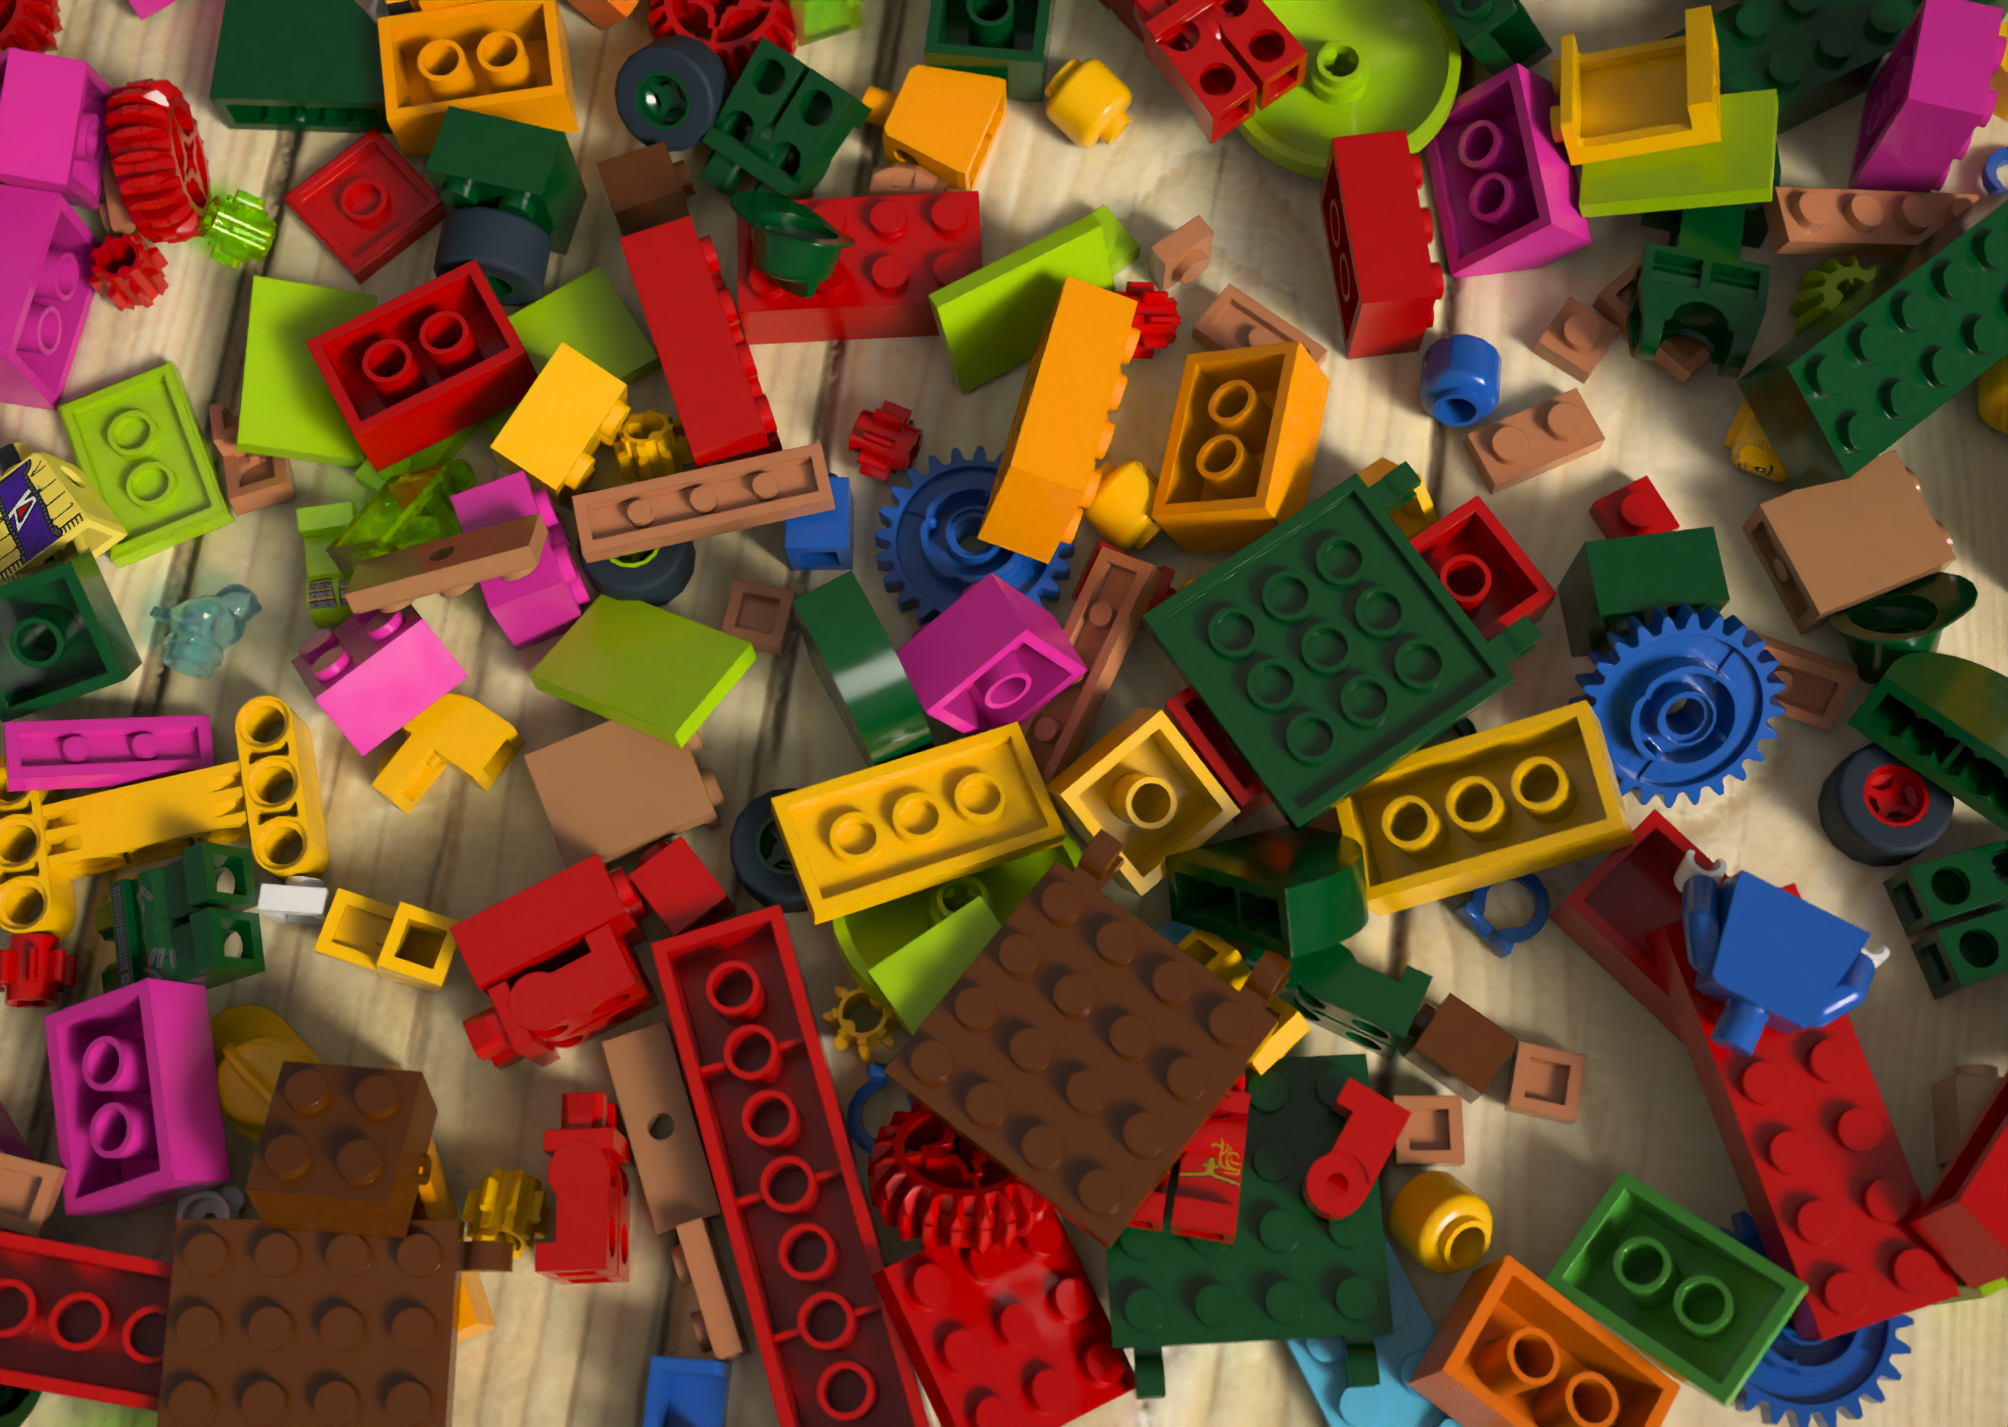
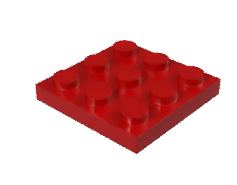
(1006, 1332)

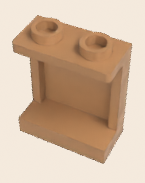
(1847, 540)
(621, 791)

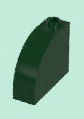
(299, 67)
(861, 671)
(1946, 724)
(1273, 889)

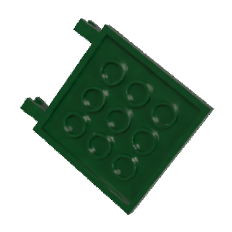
(1332, 648)
(1287, 1266)

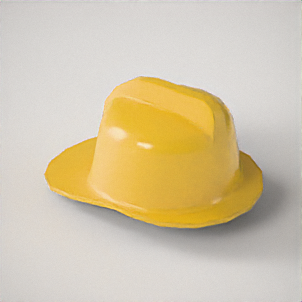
(248, 1058)

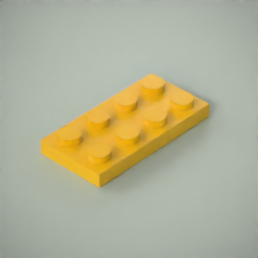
(916, 822)

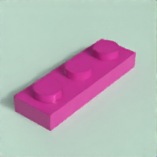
(104, 751)

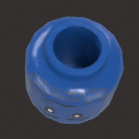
(1460, 379)

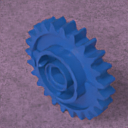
(926, 535)
(1718, 727)
(1818, 1375)

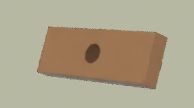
(447, 565)
(653, 1088)

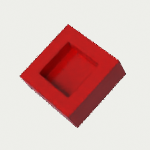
(1633, 511)

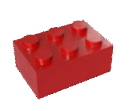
(1379, 244)
(424, 365)

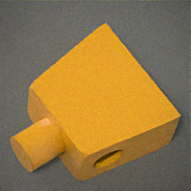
(940, 121)

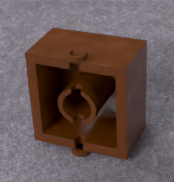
(343, 1150)

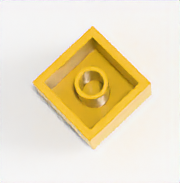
(563, 424)
(1146, 793)

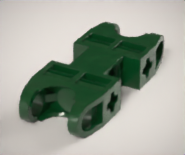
(1700, 283)

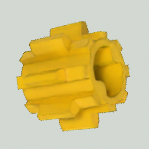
(651, 446)
(848, 1030)
(507, 1210)

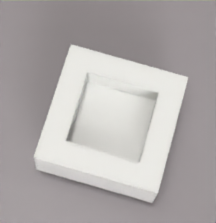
(297, 902)

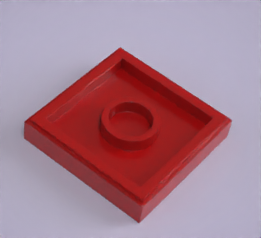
(366, 205)

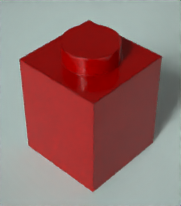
(680, 887)

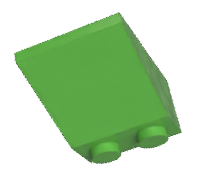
(1676, 1288)

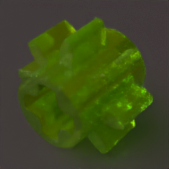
(237, 229)

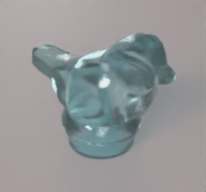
(205, 628)

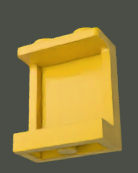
(1639, 94)

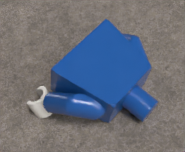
(1769, 955)

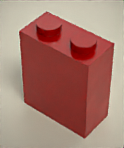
(548, 923)

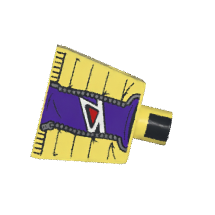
(49, 511)

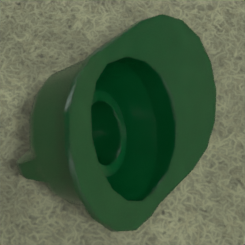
(790, 241)
(1902, 621)

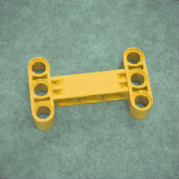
(162, 819)

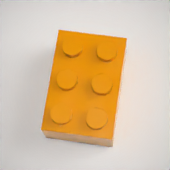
(479, 58)
(1240, 445)

